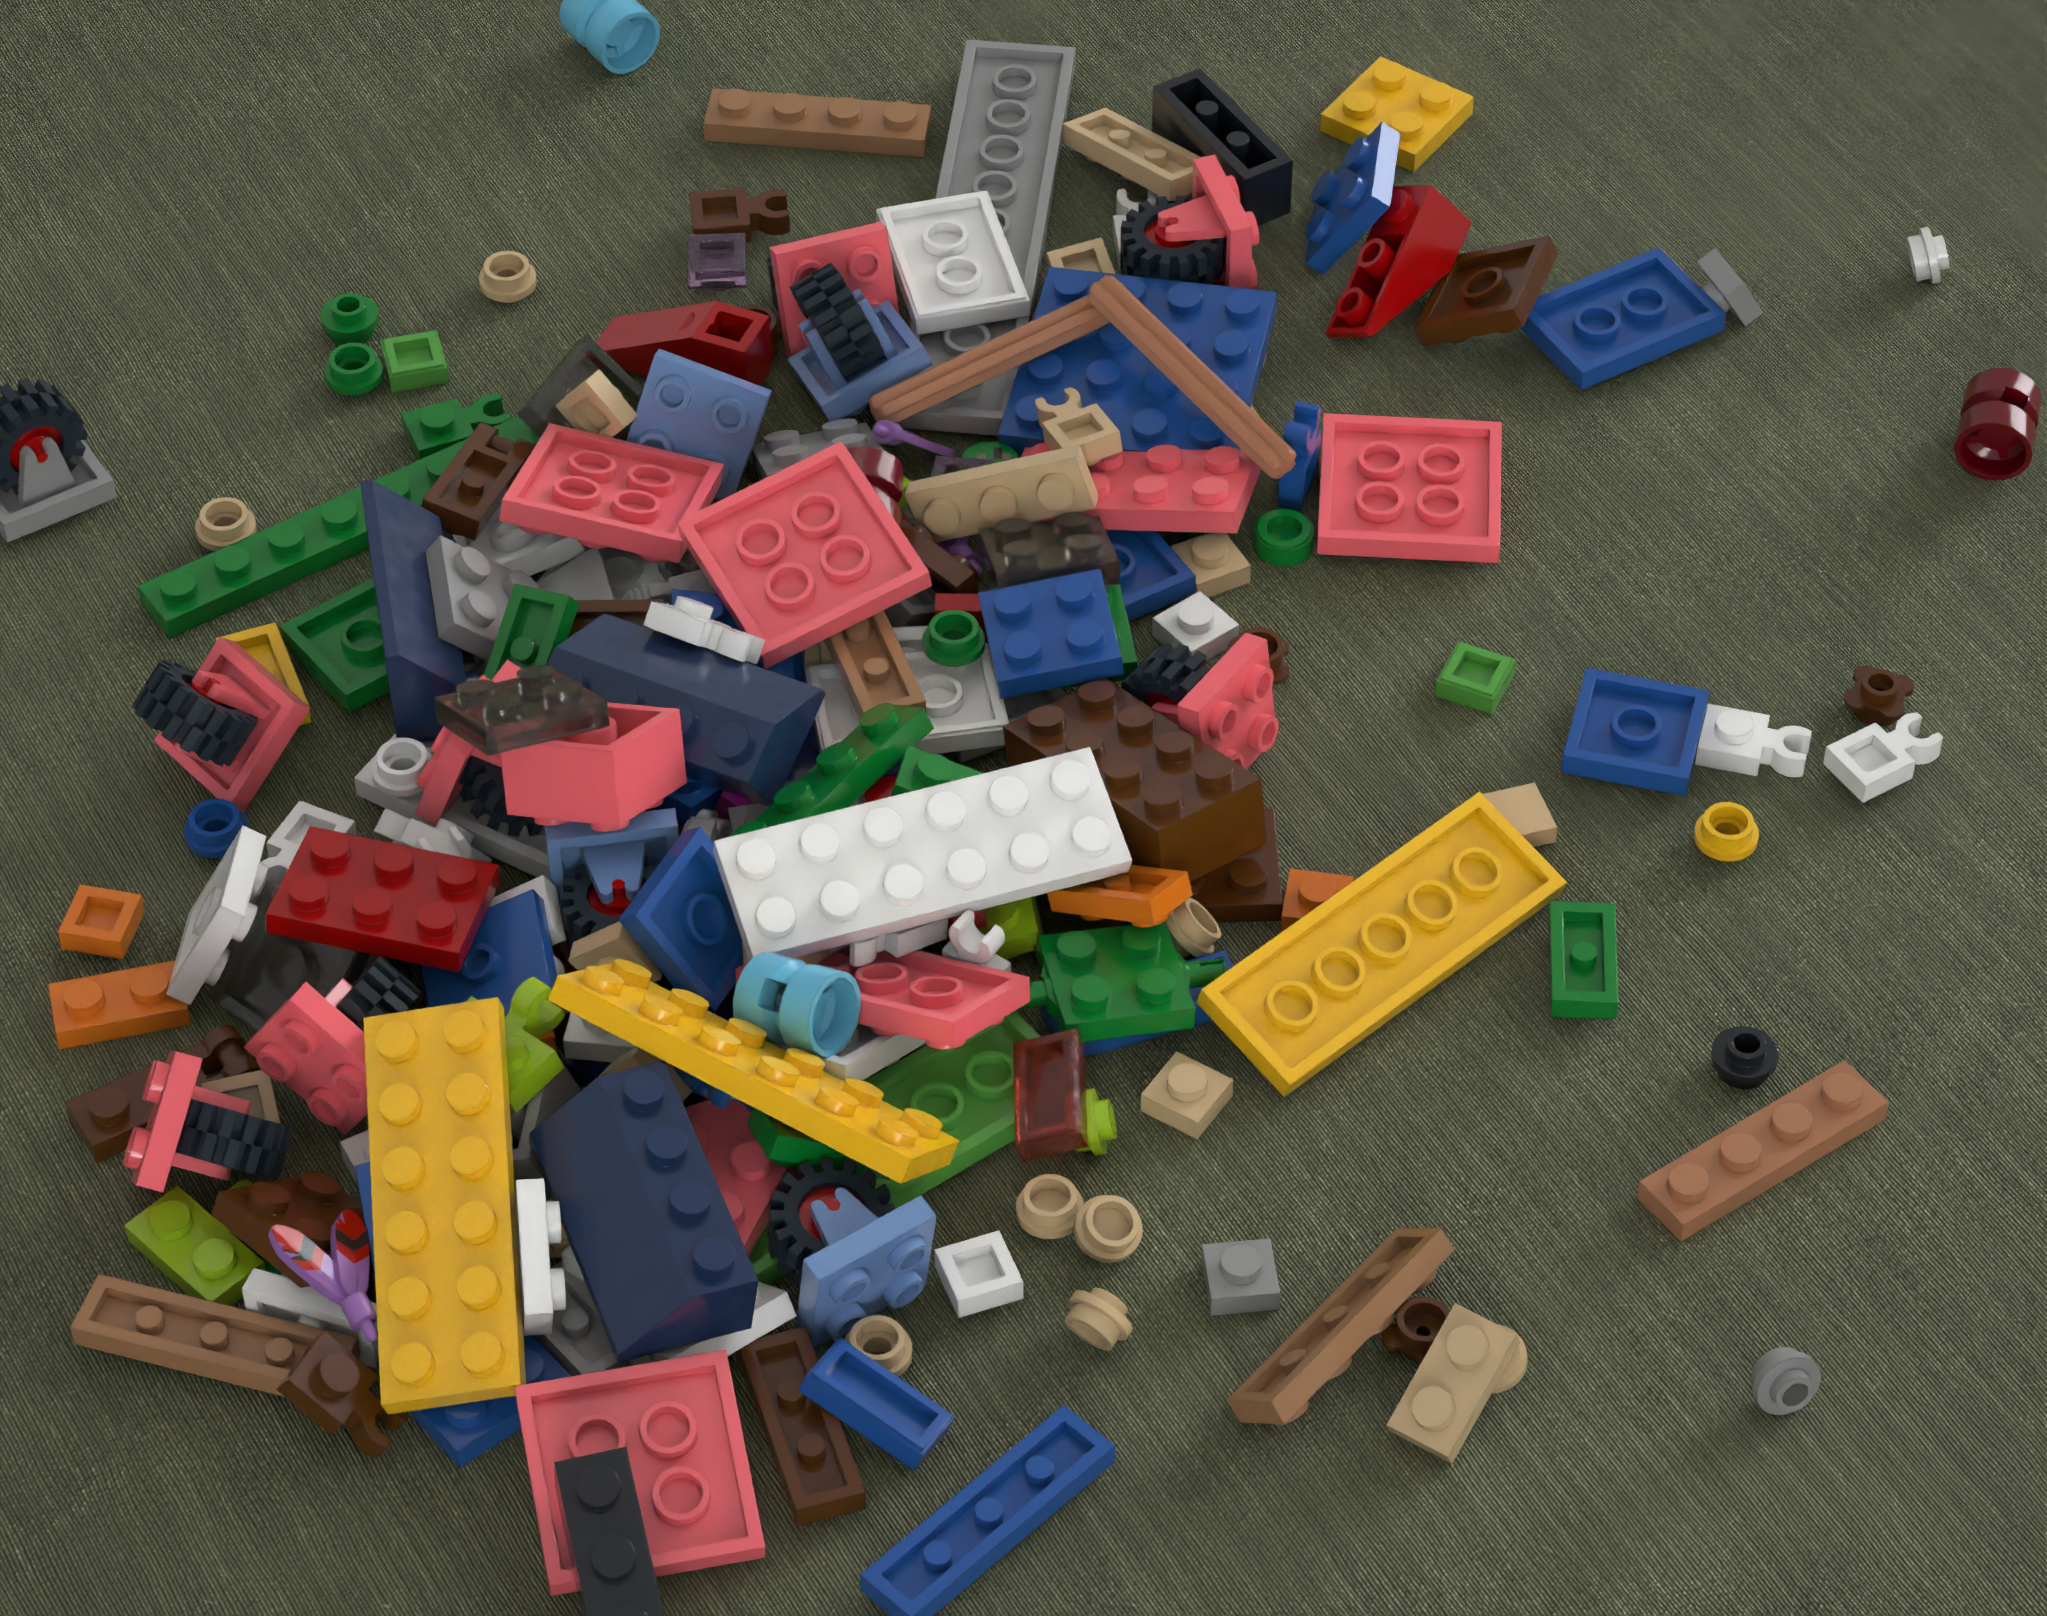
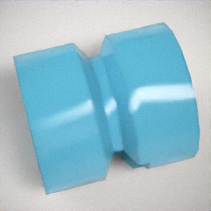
(613, 31)
(798, 1003)

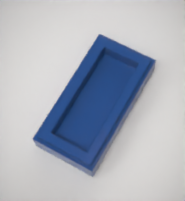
(876, 1403)

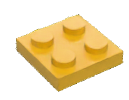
(1405, 100)

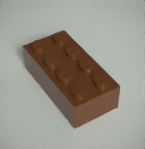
(1169, 790)

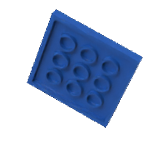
(1217, 323)

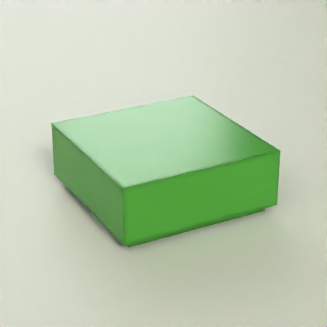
(414, 361)
(1475, 677)

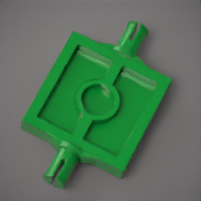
(1118, 981)

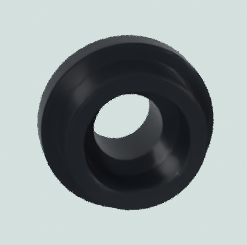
(1744, 1057)

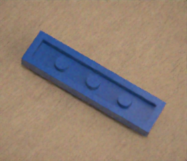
(988, 1517)

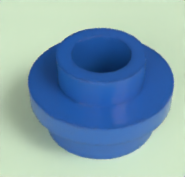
(213, 827)

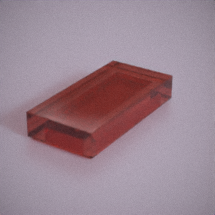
(1050, 1095)

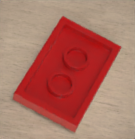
(383, 899)

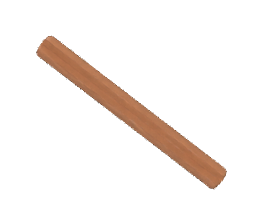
(987, 361)
(1192, 377)

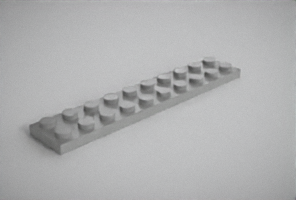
(1009, 143)

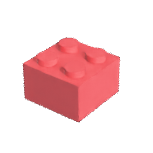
(599, 773)

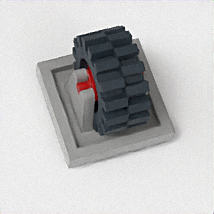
(45, 461)

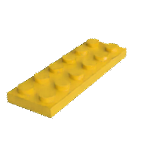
(1380, 943)
(749, 1068)
(443, 1206)

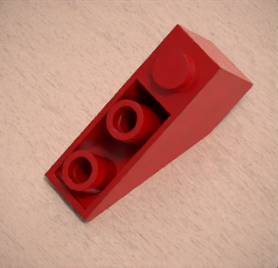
(1400, 260)
(705, 333)

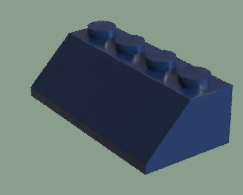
(415, 658)
(735, 718)
(645, 1214)

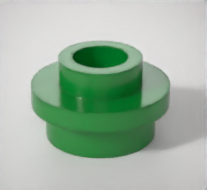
(350, 318)
(353, 369)
(953, 639)

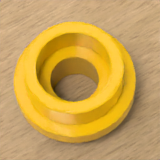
(1726, 832)

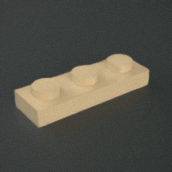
(1132, 152)
(1020, 488)

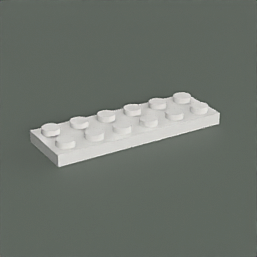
(922, 856)

